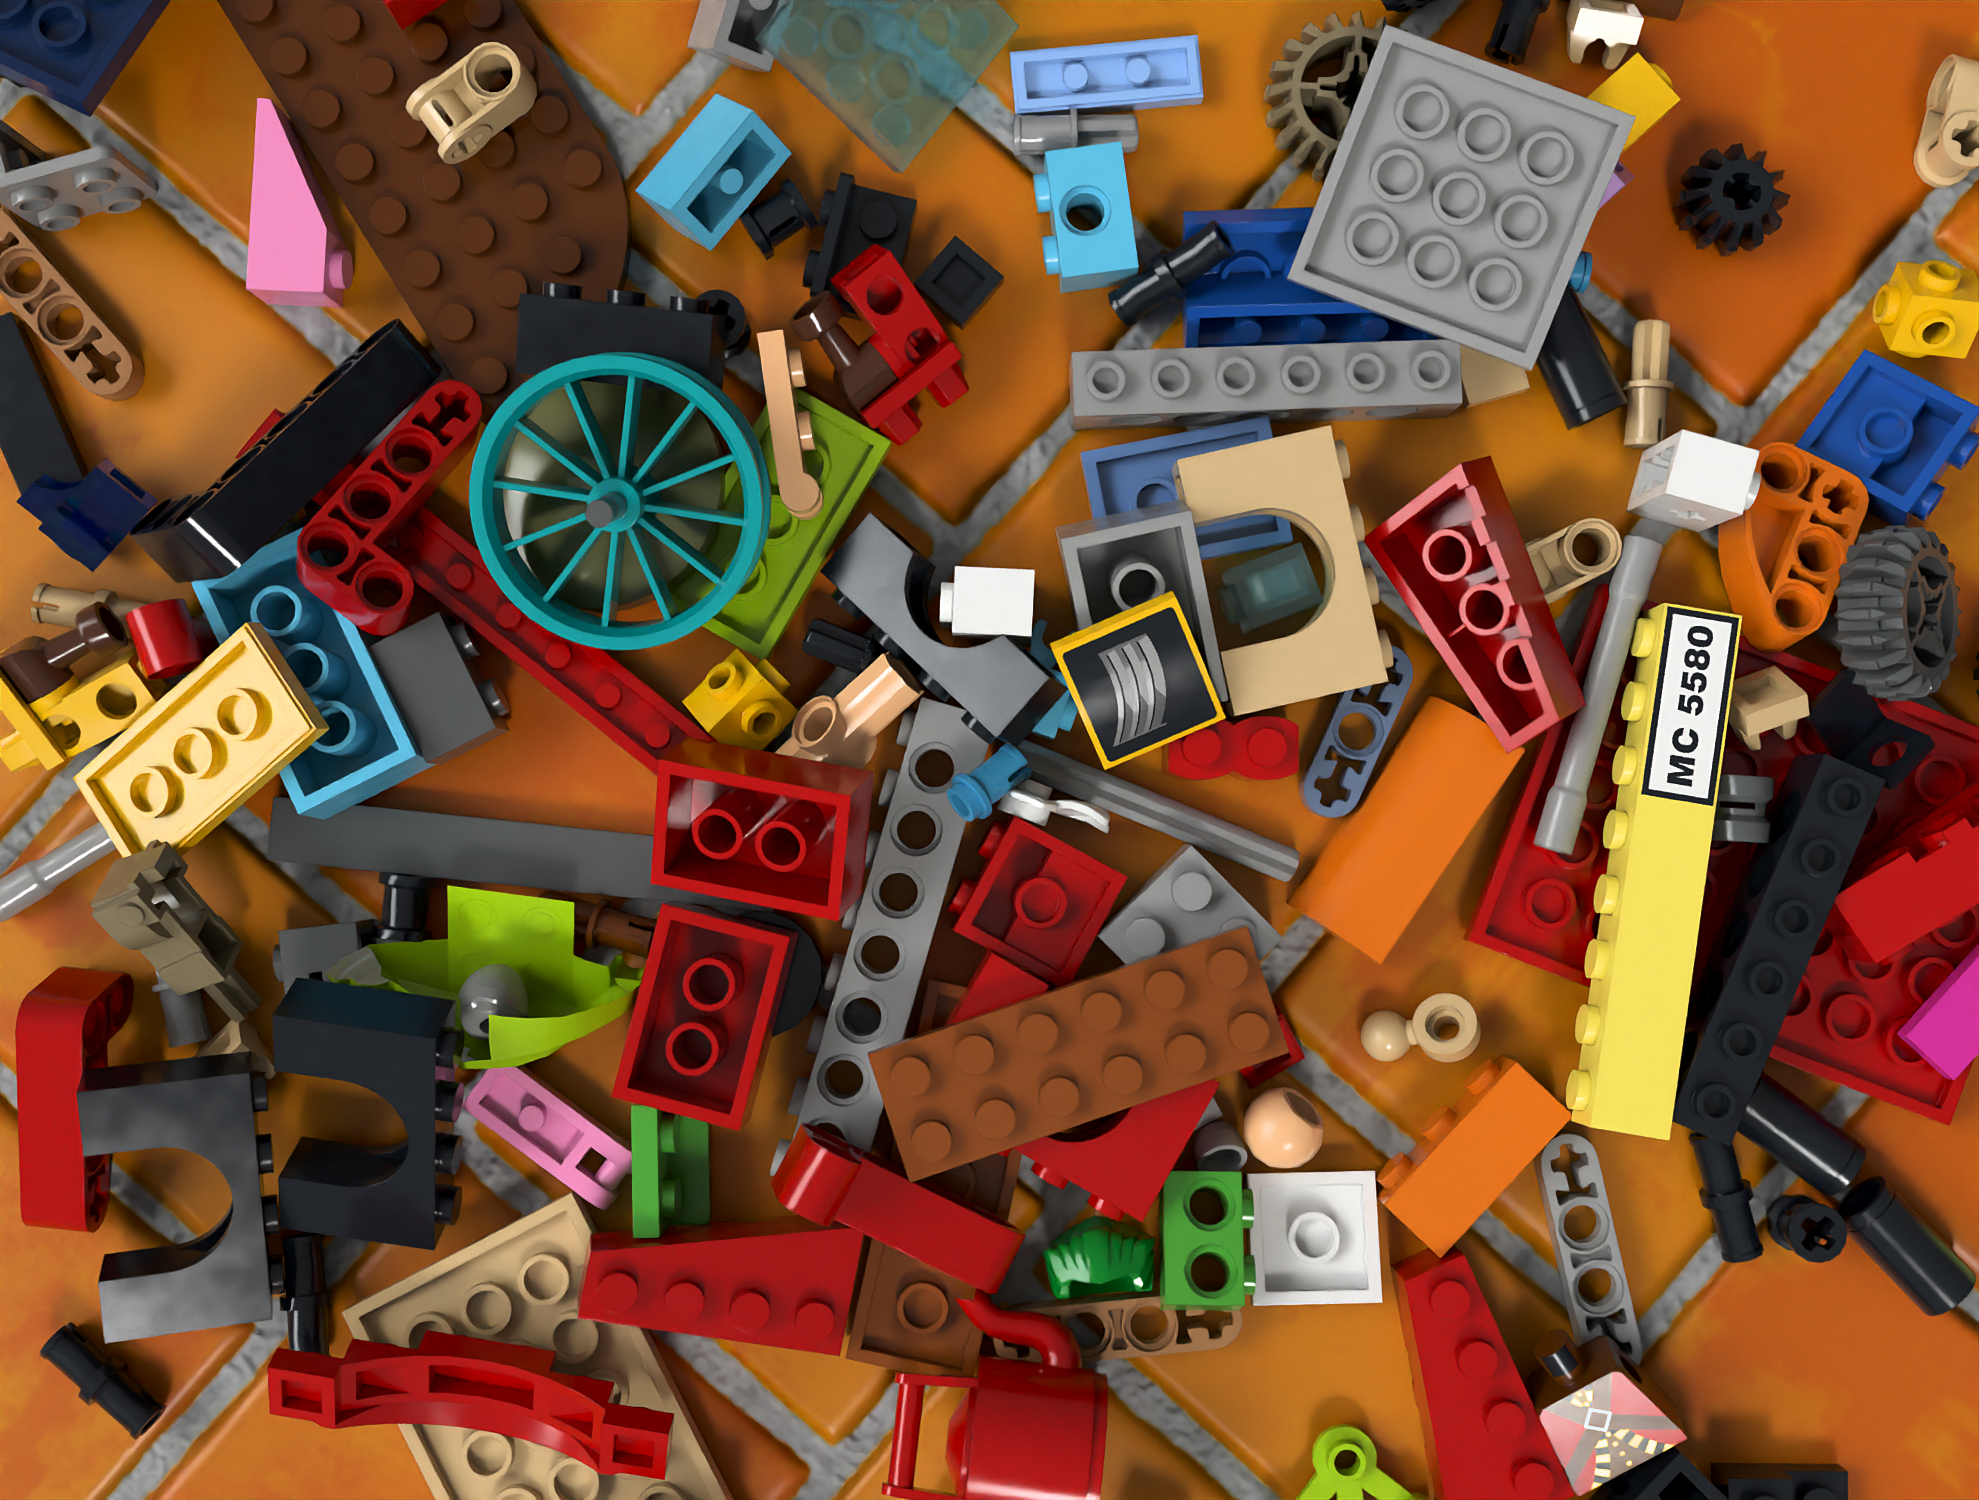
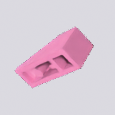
(293, 237)

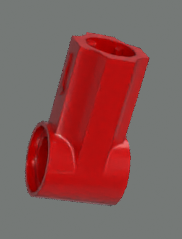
(169, 638)

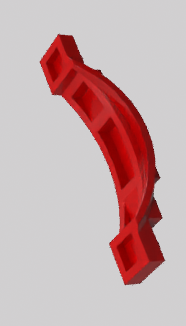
(473, 1387)

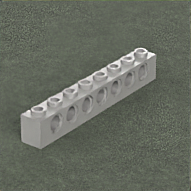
(850, 976)

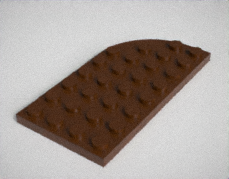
(459, 235)

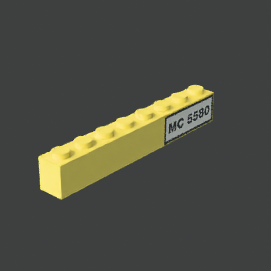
(1654, 871)

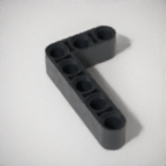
(226, 524)

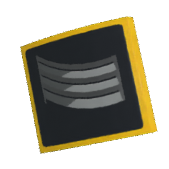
(1138, 680)

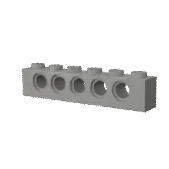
(1267, 380)

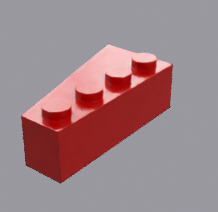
(1480, 601)
(1911, 883)
(730, 1281)

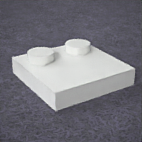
(1315, 1238)

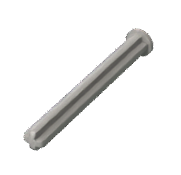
(1159, 812)

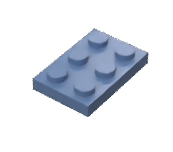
(1141, 476)

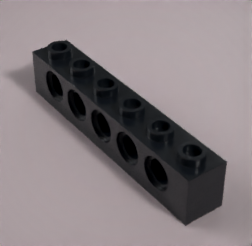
(1769, 939)

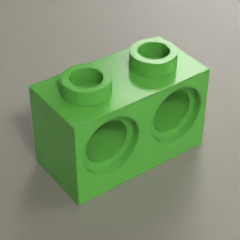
(1186, 1239)

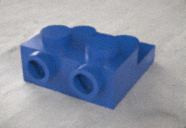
(1894, 436)

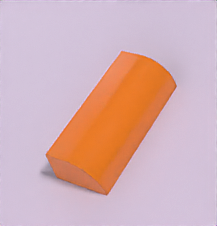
(1404, 828)

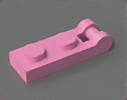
(551, 1131)

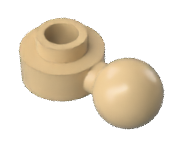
(1390, 1035)

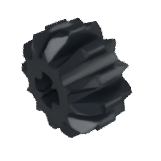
(1745, 185)

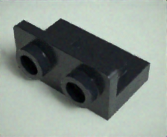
(853, 222)

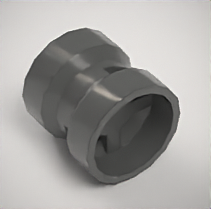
(1739, 823)

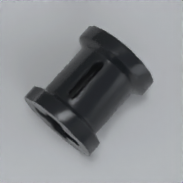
(778, 218)
(725, 303)
(405, 907)
(1822, 1220)

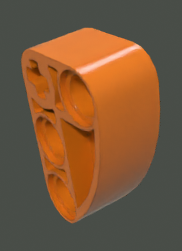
(1809, 513)

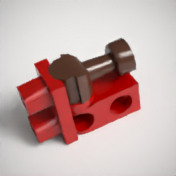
(899, 357)

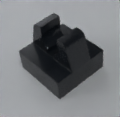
(959, 282)

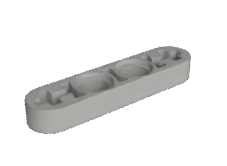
(1595, 1251)

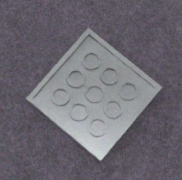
(1460, 197)

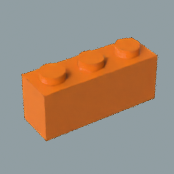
(1470, 1152)

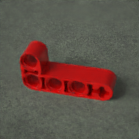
(400, 495)
(58, 1035)
(840, 1182)

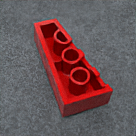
(1469, 1394)

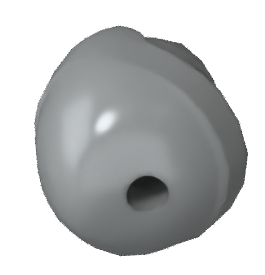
(491, 991)

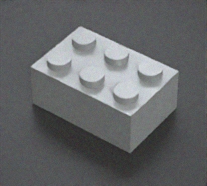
(1135, 558)

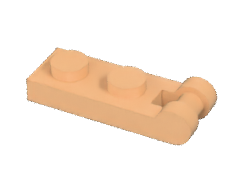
(790, 429)

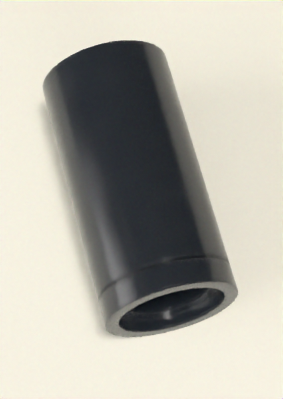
(1577, 366)
(1801, 1137)
(1905, 1246)

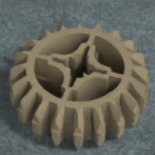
(1320, 99)

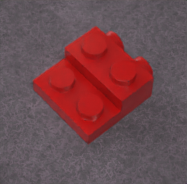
(1035, 900)

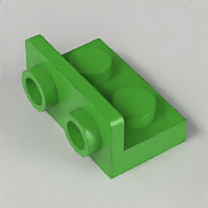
(669, 1171)

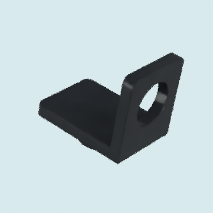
(1856, 729)

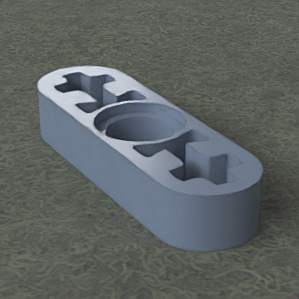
(1350, 781)

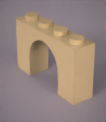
(1303, 483)

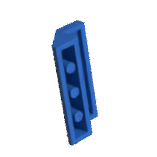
(1253, 303)

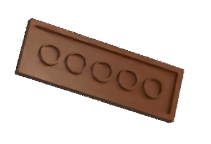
(1077, 1053)
(907, 1307)

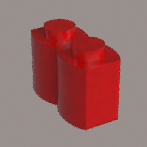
(1248, 750)

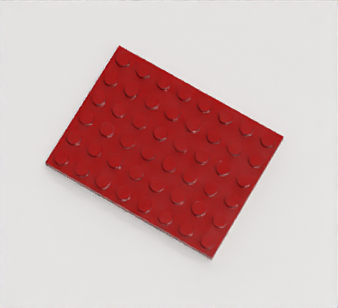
(1844, 1010)

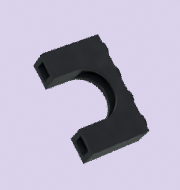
(408, 1056)
(211, 1111)

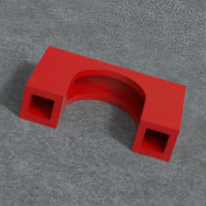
(1122, 1157)

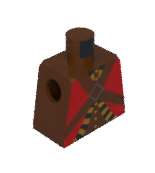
(1599, 1409)

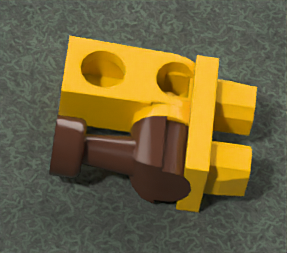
(57, 712)

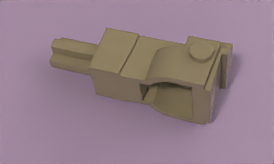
(156, 911)

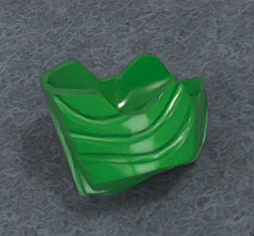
(1099, 1259)

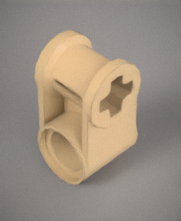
(466, 99)
(1951, 124)
(1555, 562)

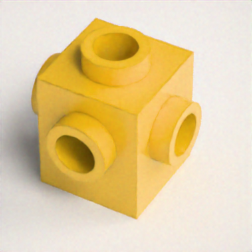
(1929, 309)
(742, 702)

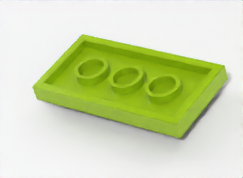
(795, 549)

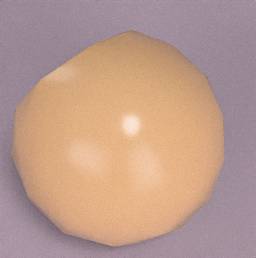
(1283, 1128)

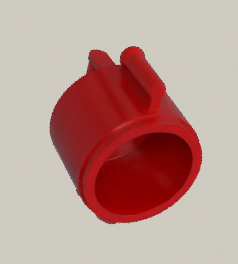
(1021, 1423)

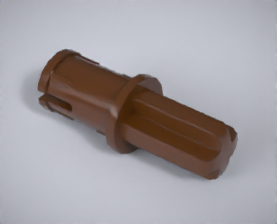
(609, 926)

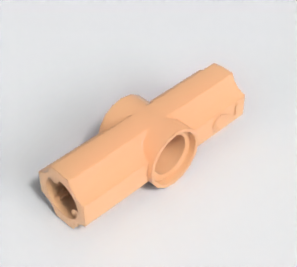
(846, 727)

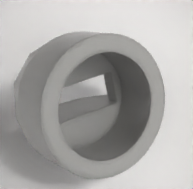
(1219, 1147)

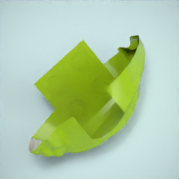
(520, 931)

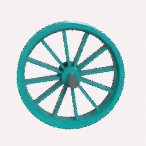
(619, 502)

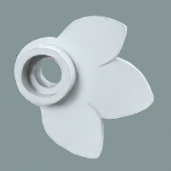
(1032, 802)

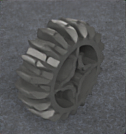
(1898, 612)

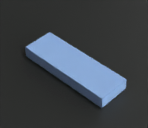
(1107, 77)

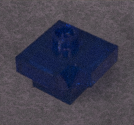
(88, 514)

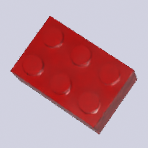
(761, 828)
(705, 1014)

